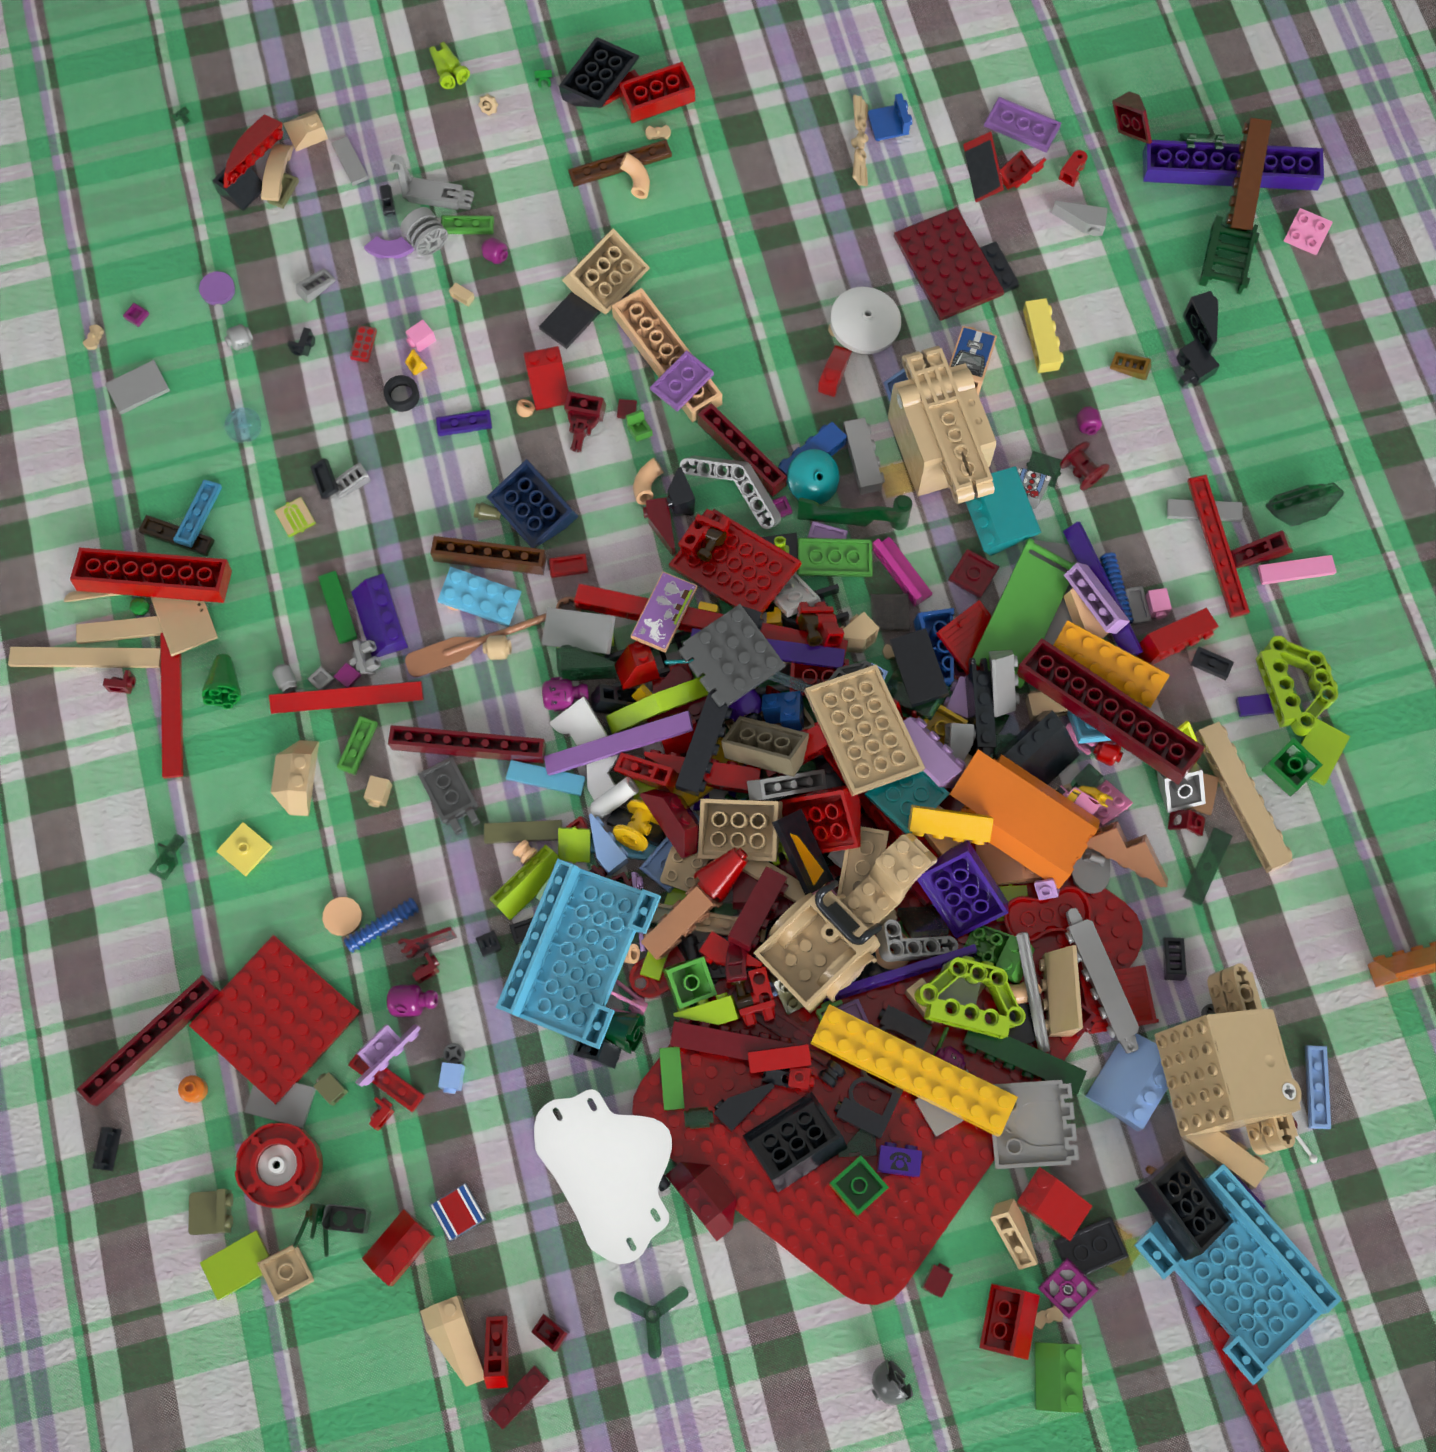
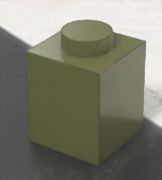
(330, 1088)

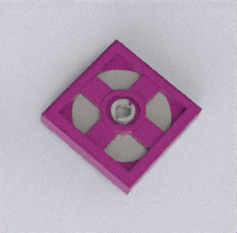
(1068, 1288)

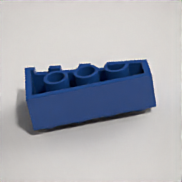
(933, 622)

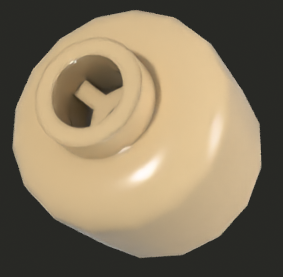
(497, 647)

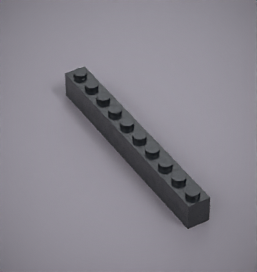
(706, 736)

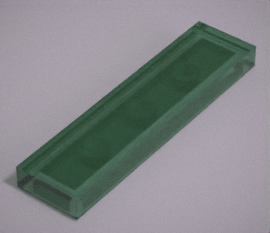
(1207, 866)

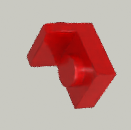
(381, 1116)

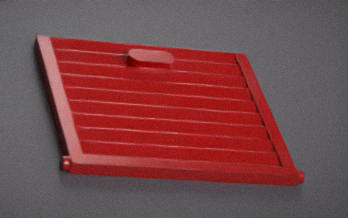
(964, 633)
(1137, 991)

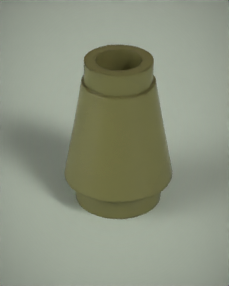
(486, 512)

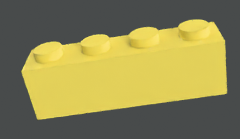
(1042, 335)

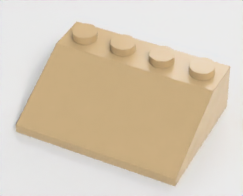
(606, 272)
(739, 825)
(1061, 992)

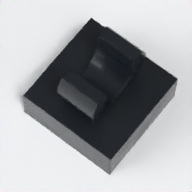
(488, 943)

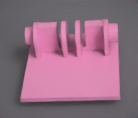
(1308, 231)
(1115, 806)

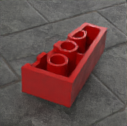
(1177, 636)

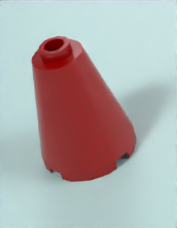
(722, 873)

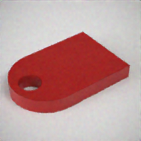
(654, 987)

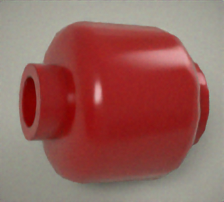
(1108, 752)

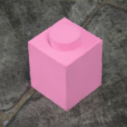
(420, 336)
(1158, 603)

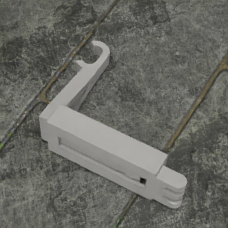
(429, 191)

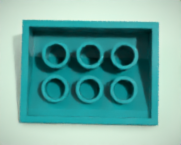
(1005, 515)

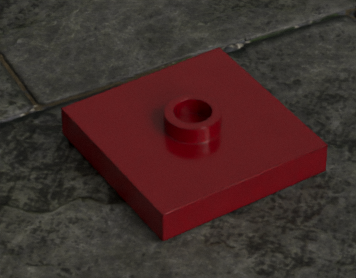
(973, 573)

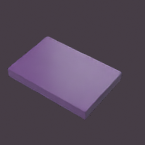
(681, 380)

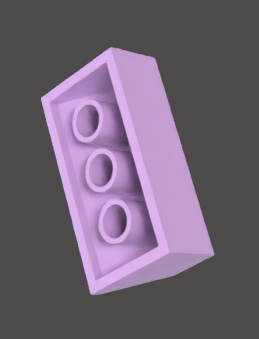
(936, 757)

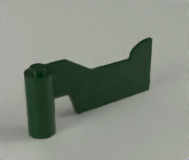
(897, 516)

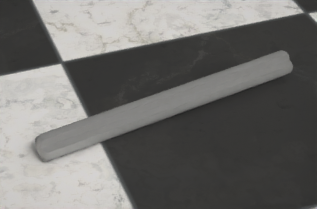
(1033, 991)

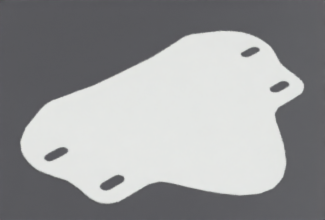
(606, 1171)

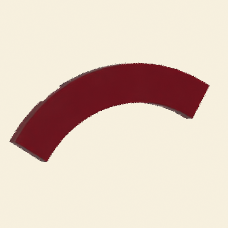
(736, 956)

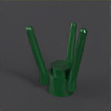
(315, 1216)

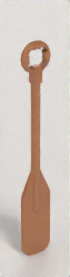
(459, 648)

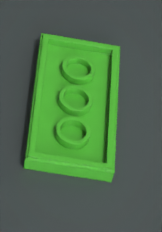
(835, 557)

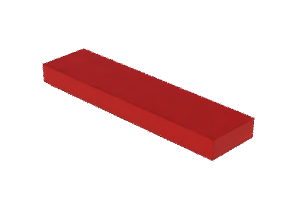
(391, 1084)

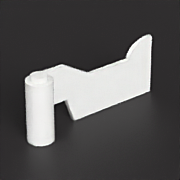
(585, 727)

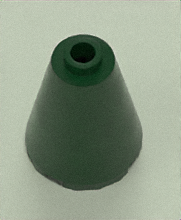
(625, 1030)

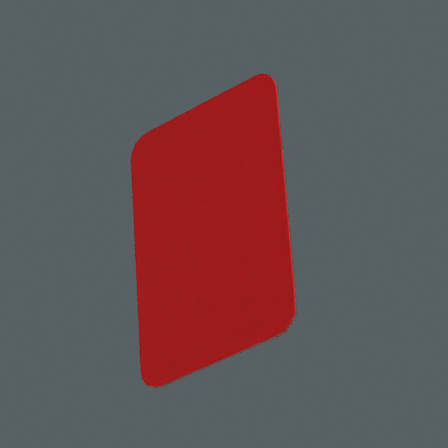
(883, 1246)

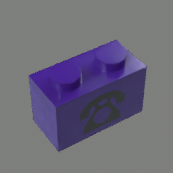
(899, 1160)

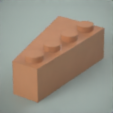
(679, 922)

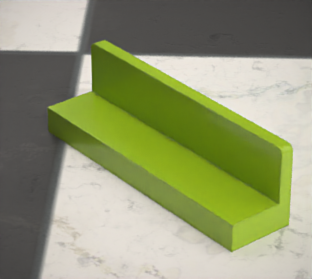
(525, 883)

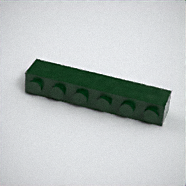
(1024, 1058)

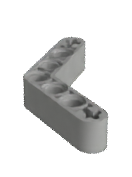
(741, 481)

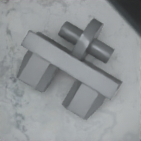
(362, 657)

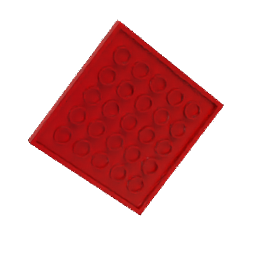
(274, 1019)

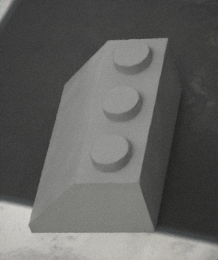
(1003, 681)

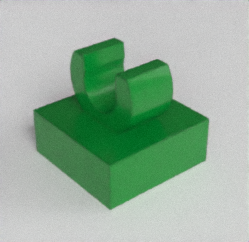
(542, 75)

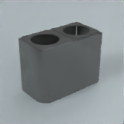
(331, 1209)

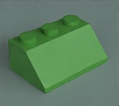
(1058, 1377)

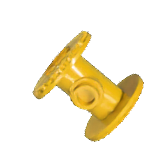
(633, 834)

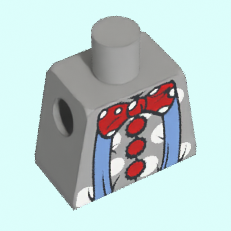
(1034, 484)

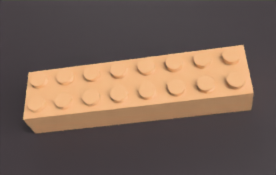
(659, 345)

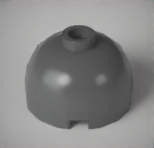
(889, 1384)

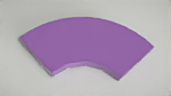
(388, 249)

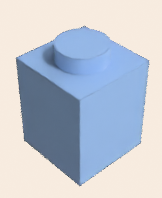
(451, 1077)

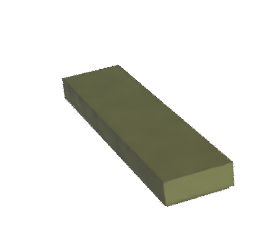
(518, 831)

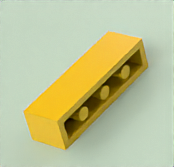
(950, 824)

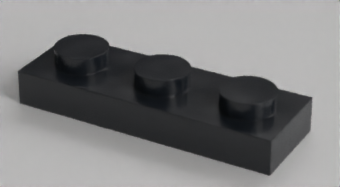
(1000, 266)

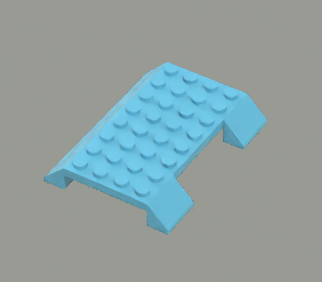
(576, 952)
(1247, 1279)

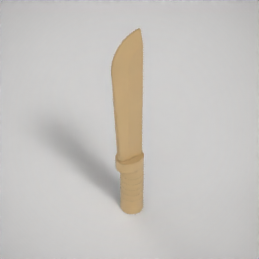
(80, 595)

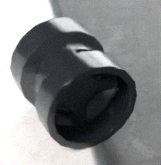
(832, 1073)

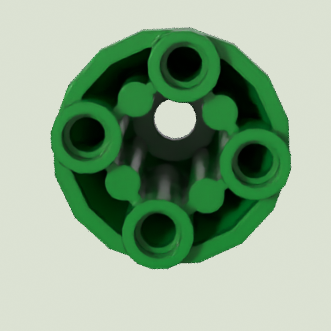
(221, 683)

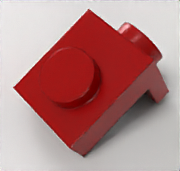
(801, 1078)

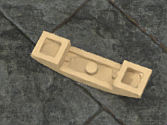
(274, 171)

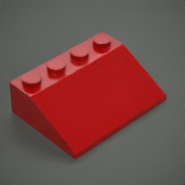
(831, 816)

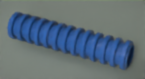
(1113, 574)
(381, 925)

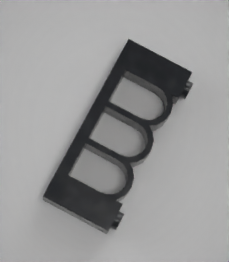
(860, 1117)

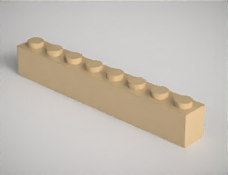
(1243, 797)

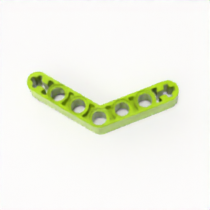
(655, 705)

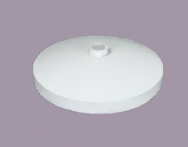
(865, 320)

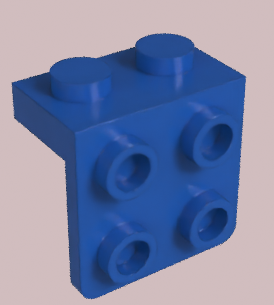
(891, 120)

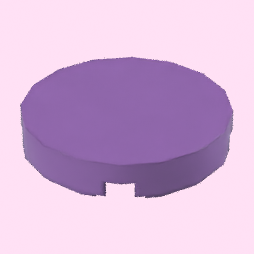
(217, 288)

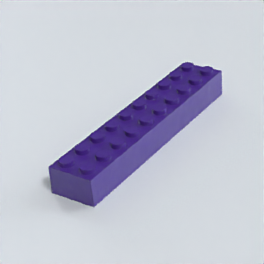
(1204, 165)

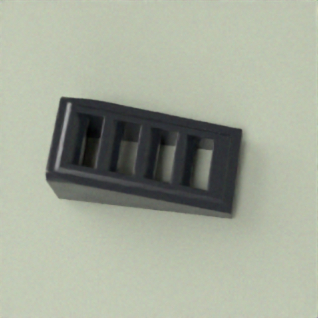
(1174, 971)

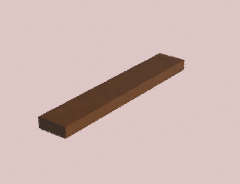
(610, 165)

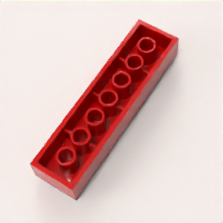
(151, 575)

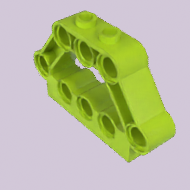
(1300, 658)
(1000, 993)

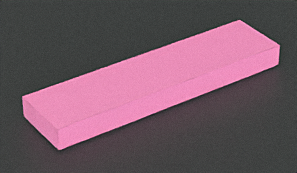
(1296, 569)

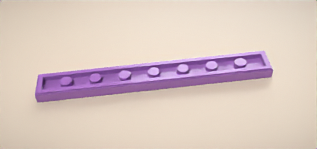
(618, 743)

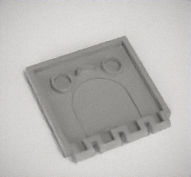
(1037, 1127)

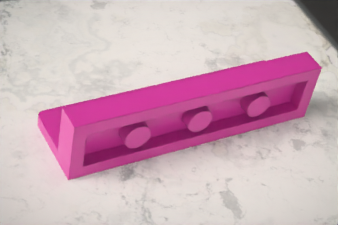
(901, 570)

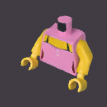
(1086, 797)

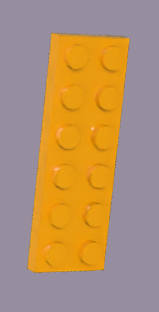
(1113, 664)

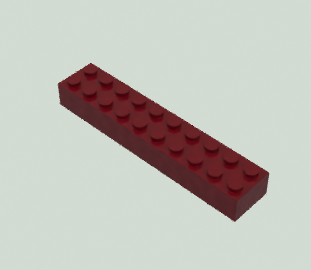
(1110, 711)

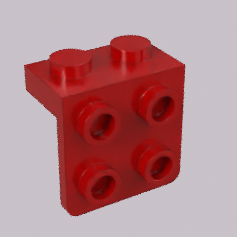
(1019, 170)

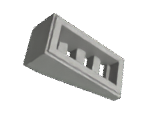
(307, 293)
(352, 472)

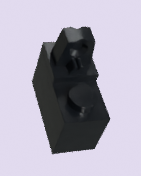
(1197, 362)

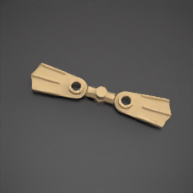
(860, 118)

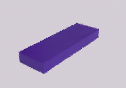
(463, 422)
(1254, 705)

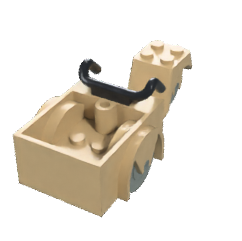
(831, 938)

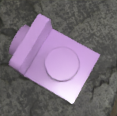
(1046, 889)

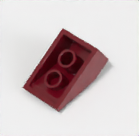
(1132, 117)

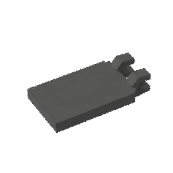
(449, 793)

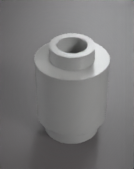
(284, 678)

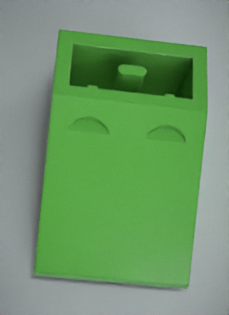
(999, 949)

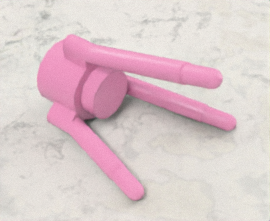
(636, 1006)

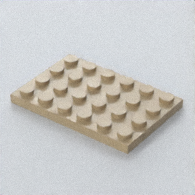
(864, 730)

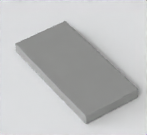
(578, 629)

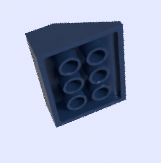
(532, 505)

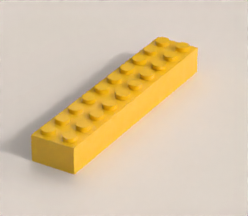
(914, 1070)

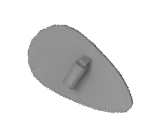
(1091, 872)

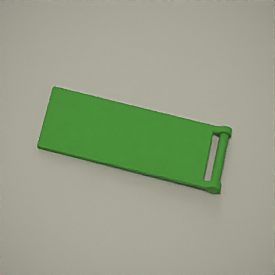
(1025, 606)

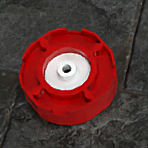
(259, 1160)

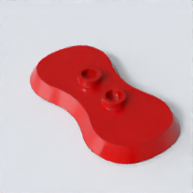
(1045, 915)

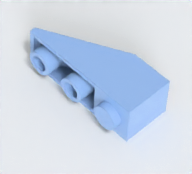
(607, 852)

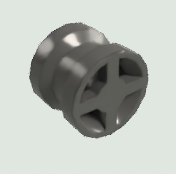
(451, 1052)

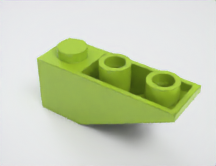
(713, 1012)

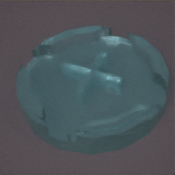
(242, 425)

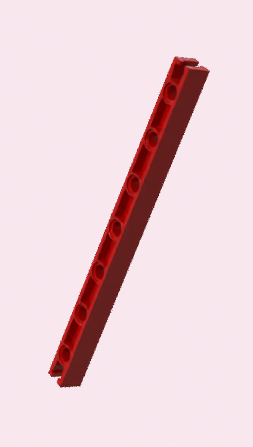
(632, 606)

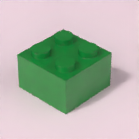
(858, 1185)

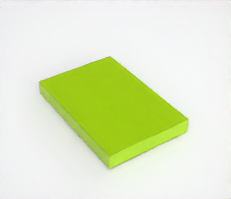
(1326, 746)
(235, 1265)

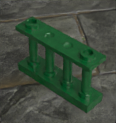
(1215, 244)

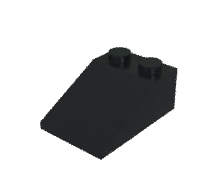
(1202, 319)

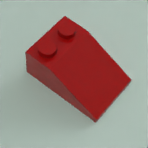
(546, 377)
(1054, 1204)

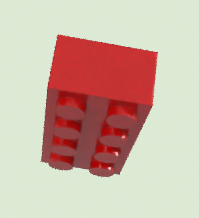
(657, 92)

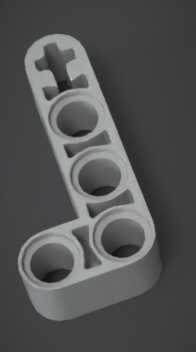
(918, 945)

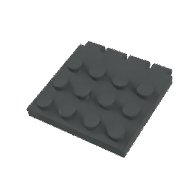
(731, 656)

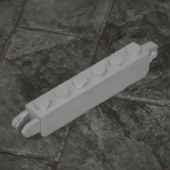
(1103, 980)

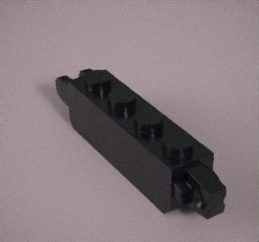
(981, 706)

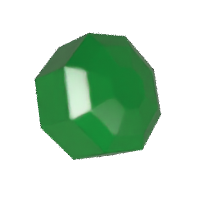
(139, 606)

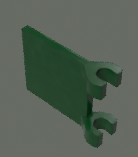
(1190, 138)

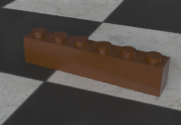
(1249, 174)
(488, 555)

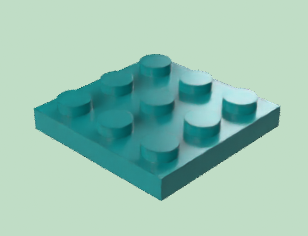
(898, 796)

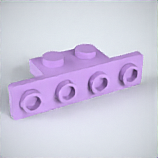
(381, 1049)

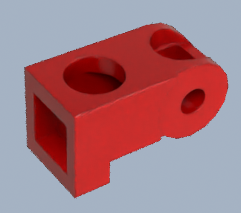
(1070, 171)

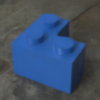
(784, 709)

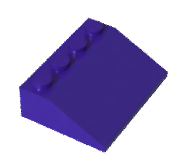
(963, 890)

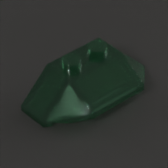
(1304, 503)

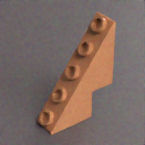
(1131, 854)

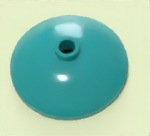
(803, 476)

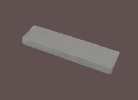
(1186, 510)

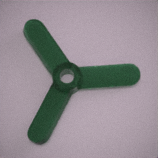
(653, 1325)

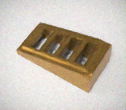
(1139, 361)

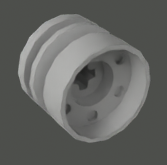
(424, 231)

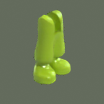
(447, 62)

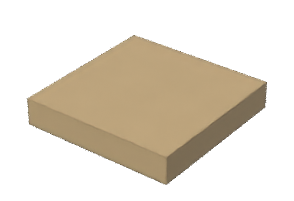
(285, 1272)

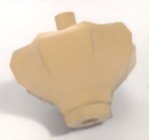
(488, 104)

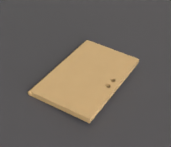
(184, 623)

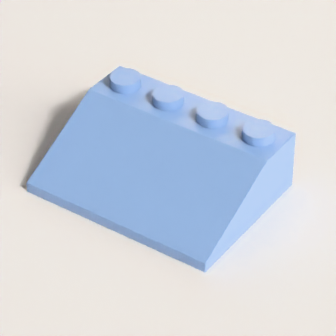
(1131, 1084)

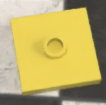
(244, 849)

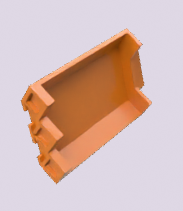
(1029, 816)

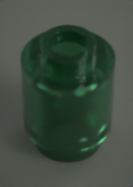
(698, 1117)

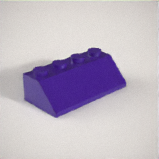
(379, 615)

